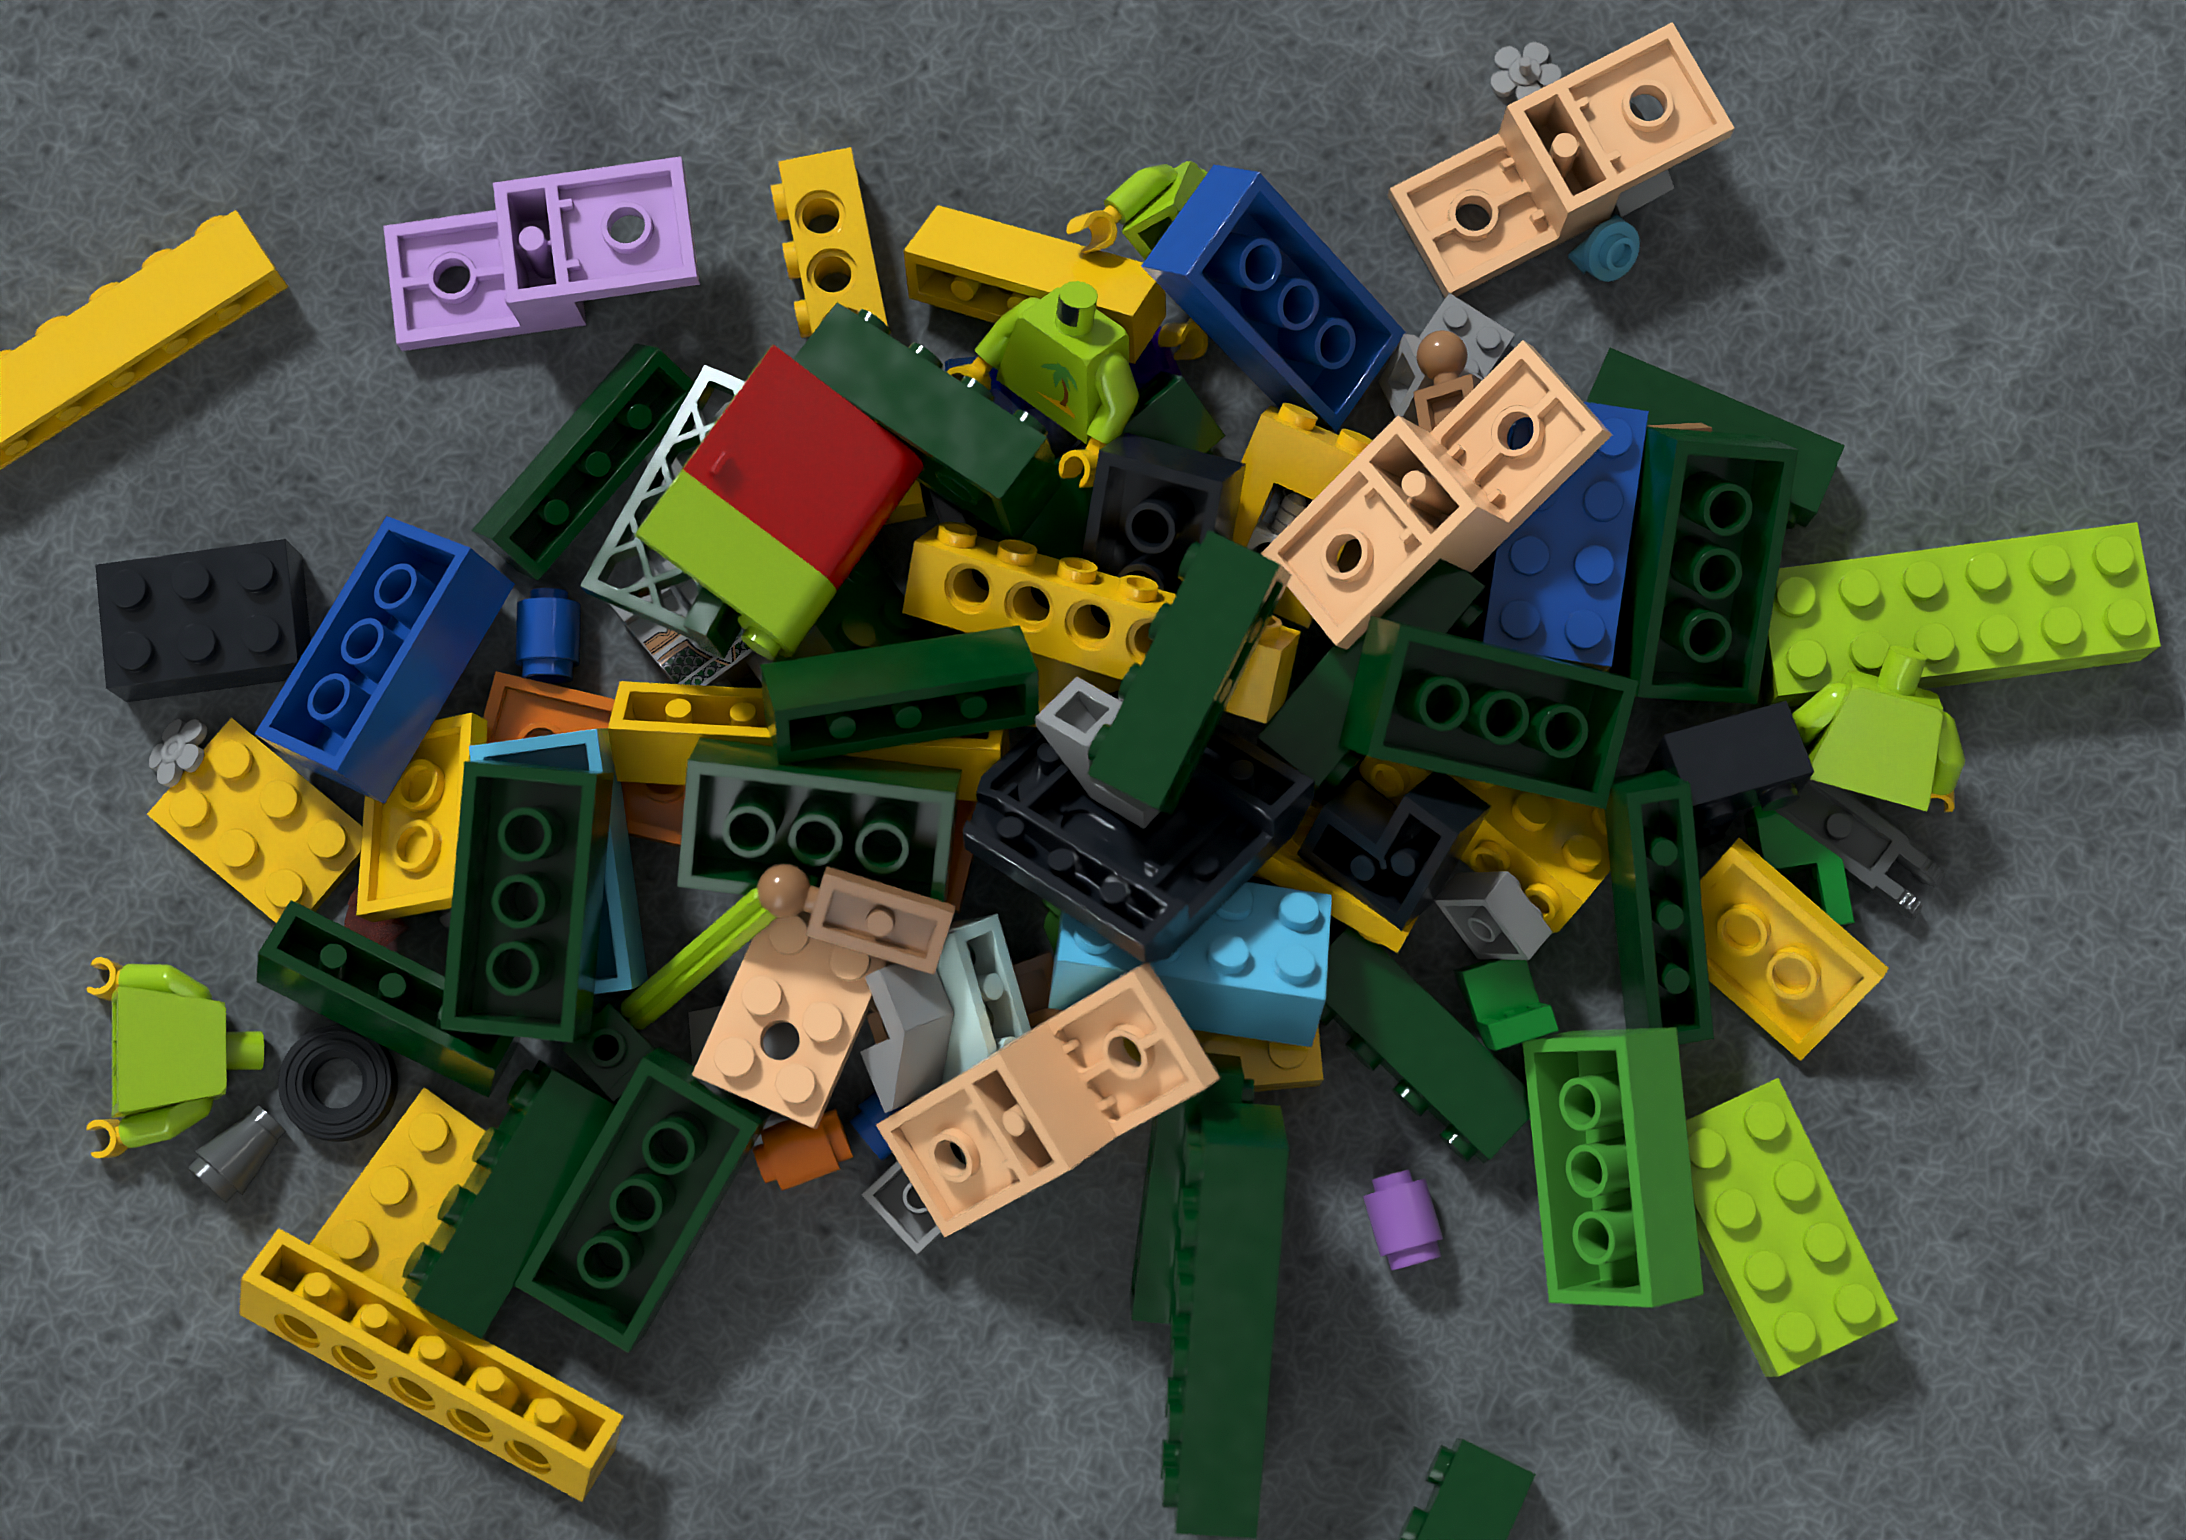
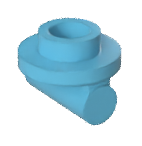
(1608, 250)

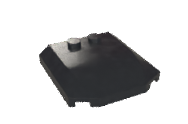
(1126, 881)

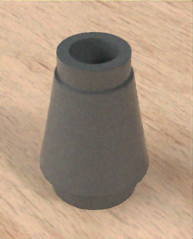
(237, 1154)

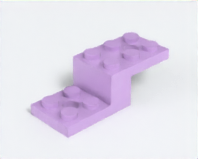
(541, 254)

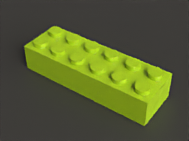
(1967, 608)

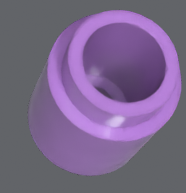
(1403, 1220)

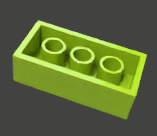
(1779, 1233)

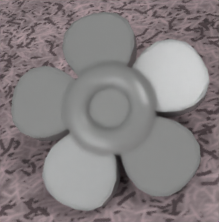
(1523, 73)
(178, 751)

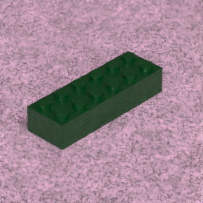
(1224, 1318)

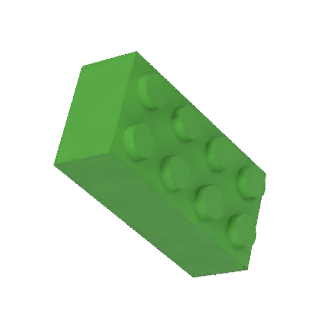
(1613, 1167)

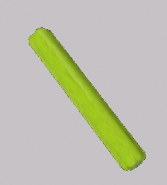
(697, 961)

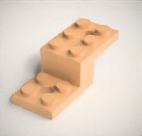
(1561, 161)
(1436, 494)
(798, 983)
(1047, 1100)

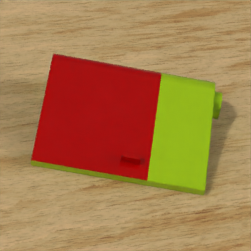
(781, 501)

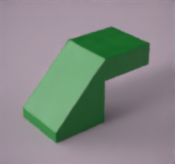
(1795, 851)
(1504, 1002)

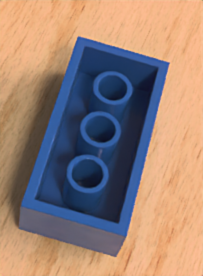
(1273, 295)
(1563, 570)
(385, 658)

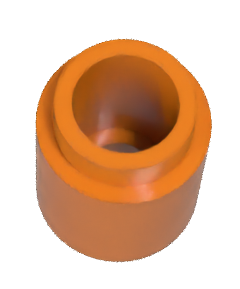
(800, 1153)

